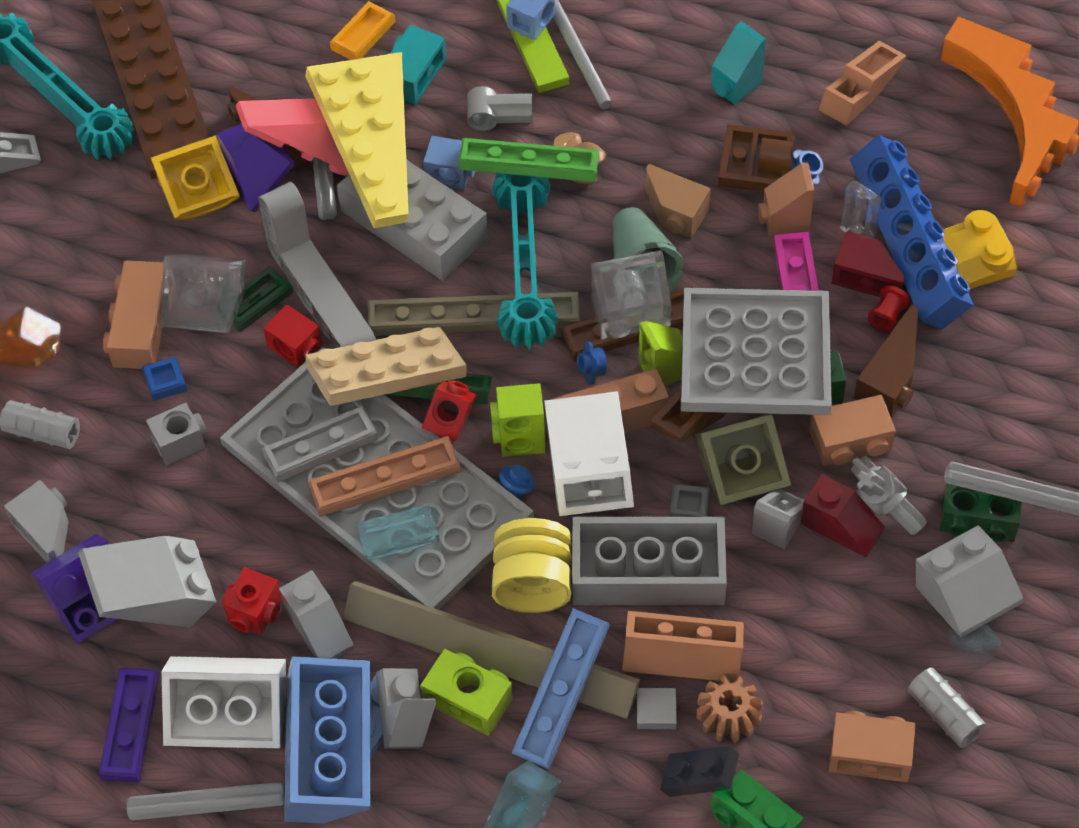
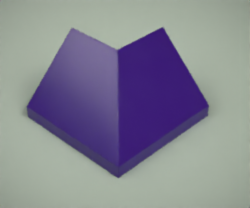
(253, 163)

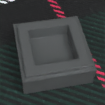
(689, 501)

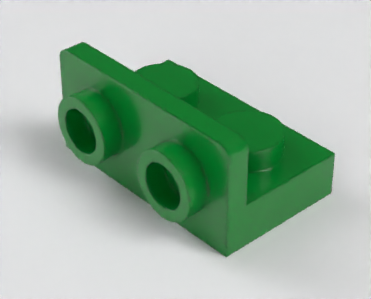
(752, 806)

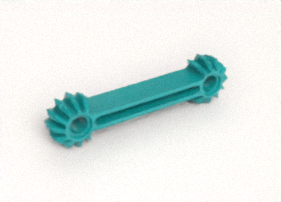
(98, 129)
(527, 317)

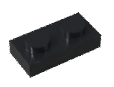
(699, 771)

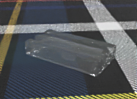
(855, 209)

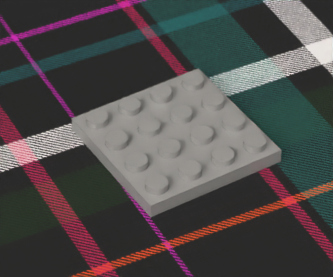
(756, 351)

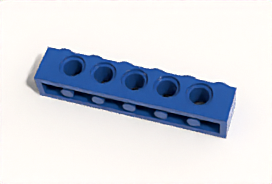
(913, 233)

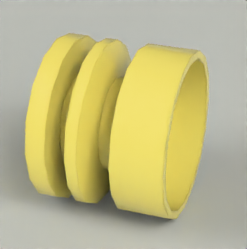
(532, 565)

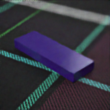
(129, 725)

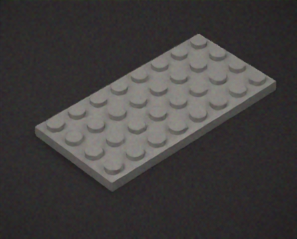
(463, 505)

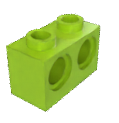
(518, 420)

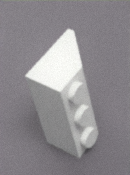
(223, 702)

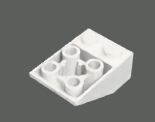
(588, 454)

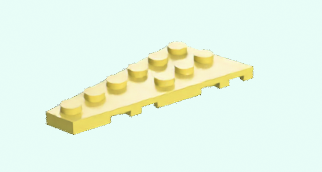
(367, 121)

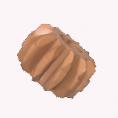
(743, 706)

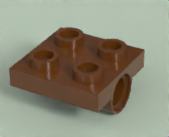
(754, 157)

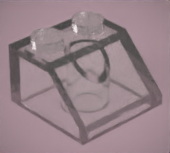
(201, 292)
(630, 293)

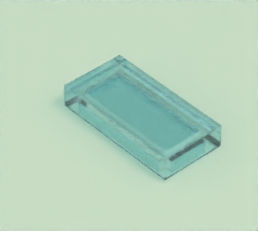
(397, 532)

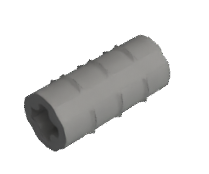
(39, 424)
(946, 707)

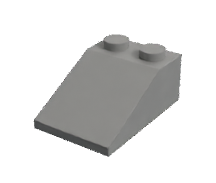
(149, 581)

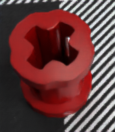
(888, 309)

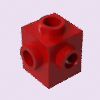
(252, 601)

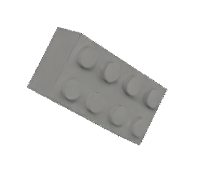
(439, 226)
(648, 561)

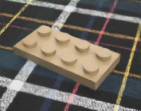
(385, 366)

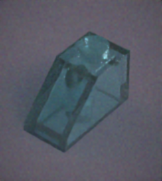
(523, 798)

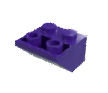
(69, 593)

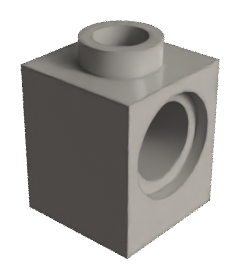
(179, 446)

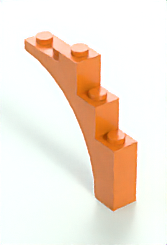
(1027, 99)

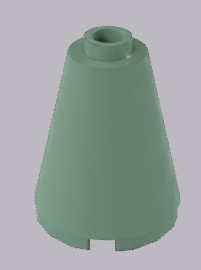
(639, 235)

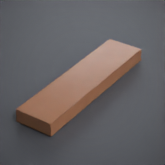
(384, 476)

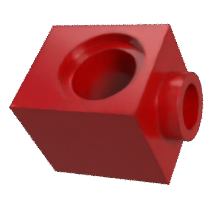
(292, 336)
(438, 420)

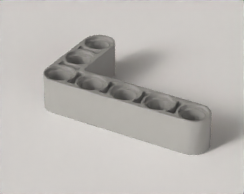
(307, 271)

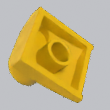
(195, 179)
(981, 249)

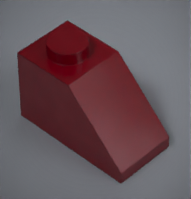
(865, 265)
(841, 516)

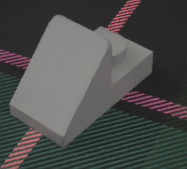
(402, 711)

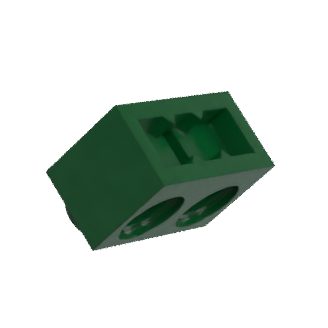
(980, 512)

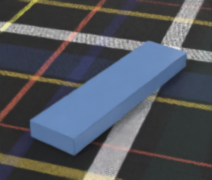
(560, 688)

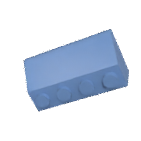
(327, 739)

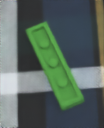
(528, 159)

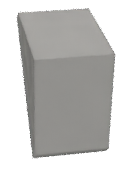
(777, 517)

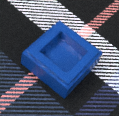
(164, 378)

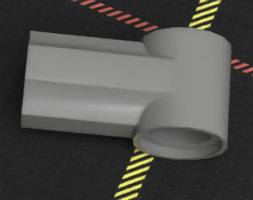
(488, 108)

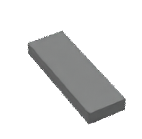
(319, 443)

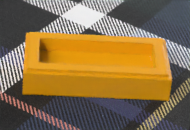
(362, 31)

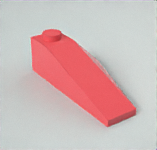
(295, 124)

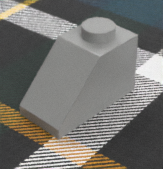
(40, 519)
(315, 617)

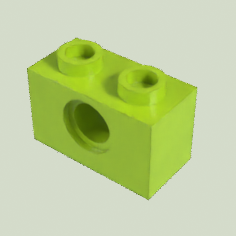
(476, 709)

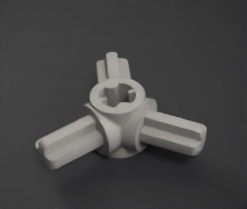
(886, 494)

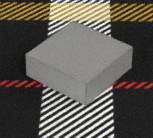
(656, 708)

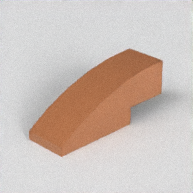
(861, 82)

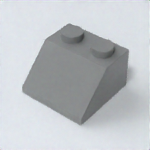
(968, 581)

